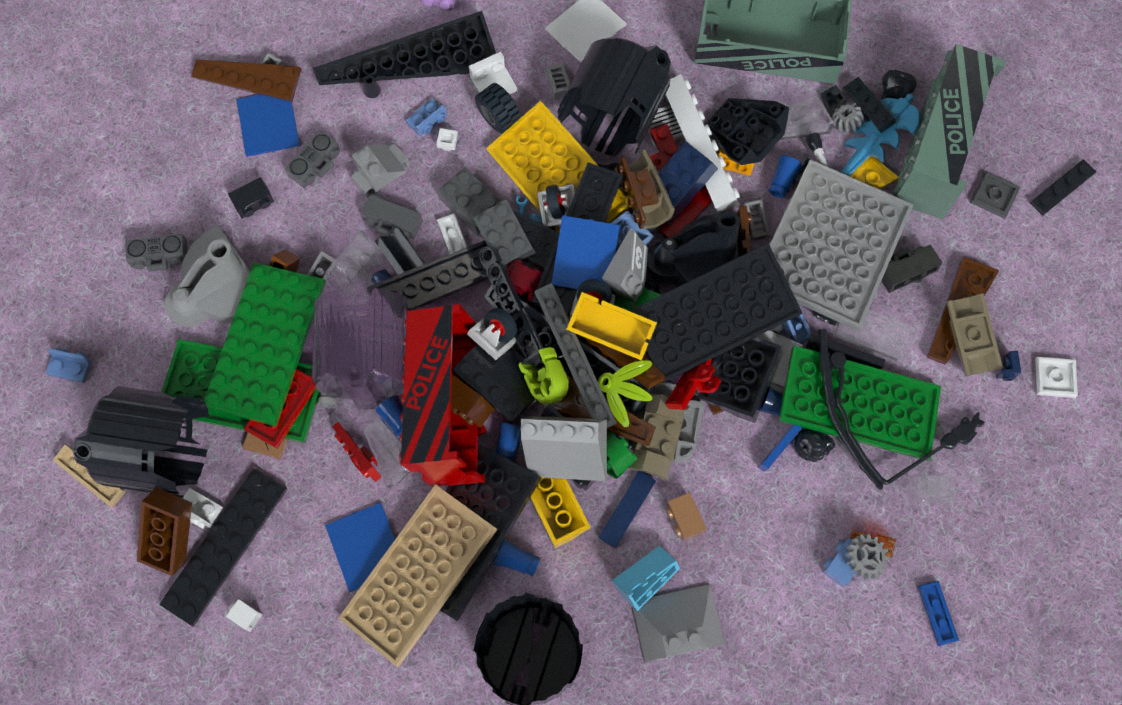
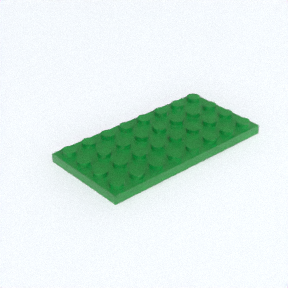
(264, 344)
(191, 376)
(880, 405)

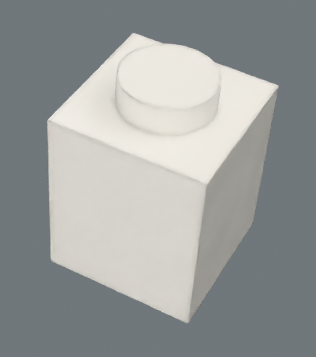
(243, 615)

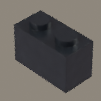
(251, 198)

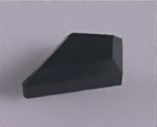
(832, 99)

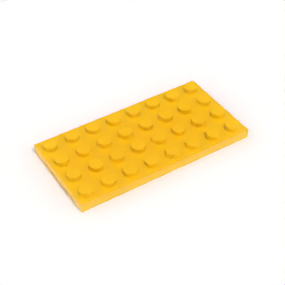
(542, 154)

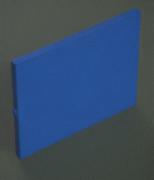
(267, 124)
(583, 251)
(360, 543)

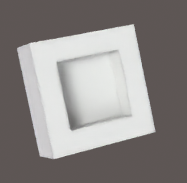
(447, 139)

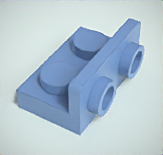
(426, 117)
(68, 365)

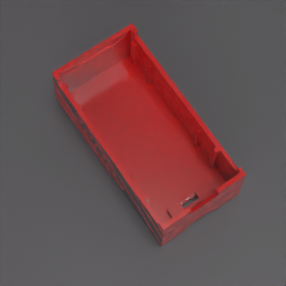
(431, 434)

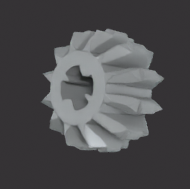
(848, 117)

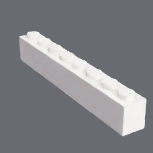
(698, 135)

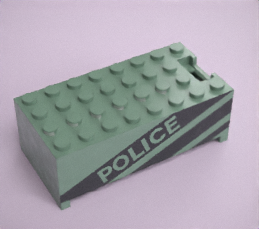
(776, 37)
(946, 131)

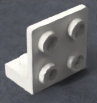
(491, 71)
(203, 511)

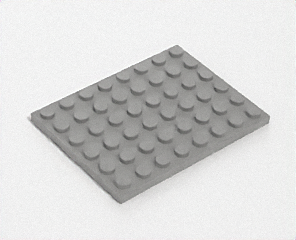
(838, 242)

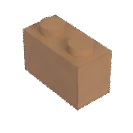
(685, 516)

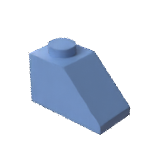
(797, 329)

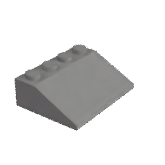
(565, 447)

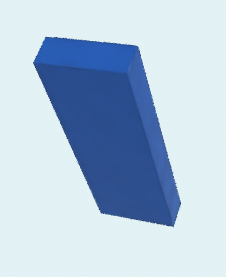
(779, 448)
(938, 613)

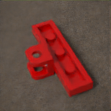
(665, 145)
(690, 381)
(361, 456)

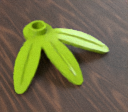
(628, 390)

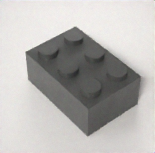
(467, 197)
(504, 232)

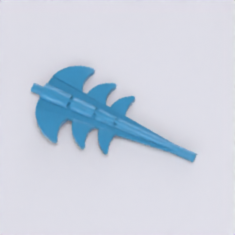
(906, 118)

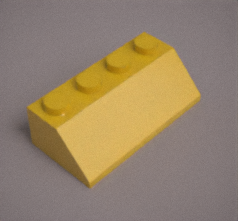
(558, 510)

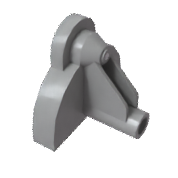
(210, 282)

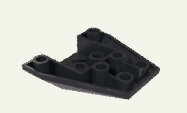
(748, 128)

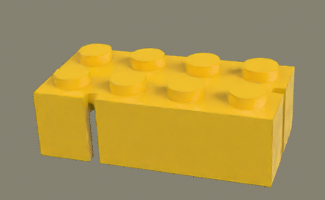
(611, 326)

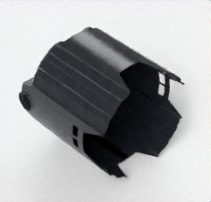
(605, 84)
(139, 421)
(505, 646)

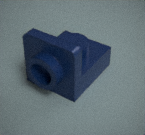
(1012, 365)

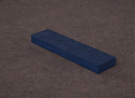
(627, 509)

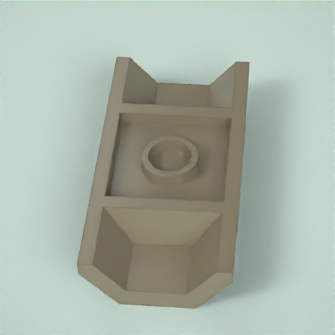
(660, 212)
(974, 335)
(659, 455)

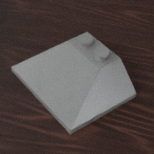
(678, 623)

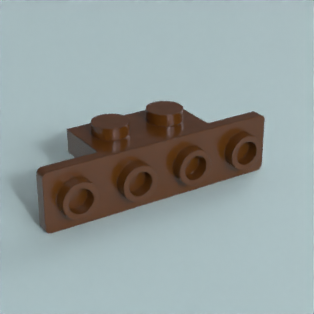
(639, 190)

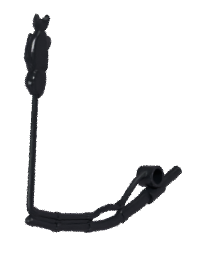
(961, 434)

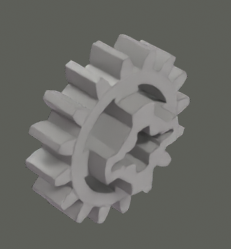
(865, 556)

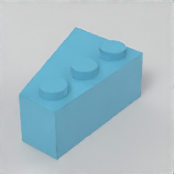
(645, 577)

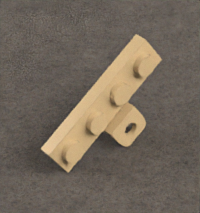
(107, 494)

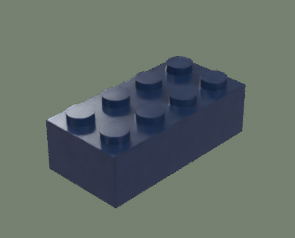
(685, 176)

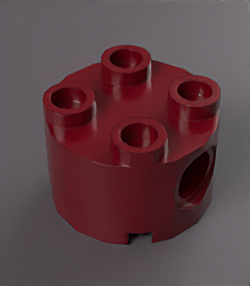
(524, 279)

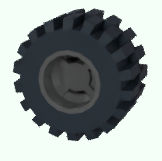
(497, 107)

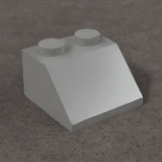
(378, 165)

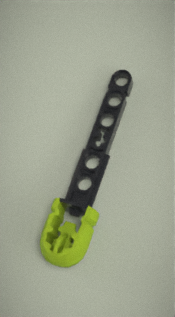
(550, 382)

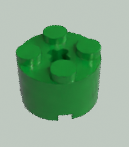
(618, 456)

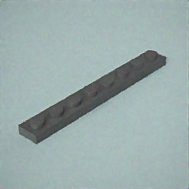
(574, 355)

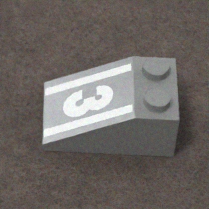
(628, 268)

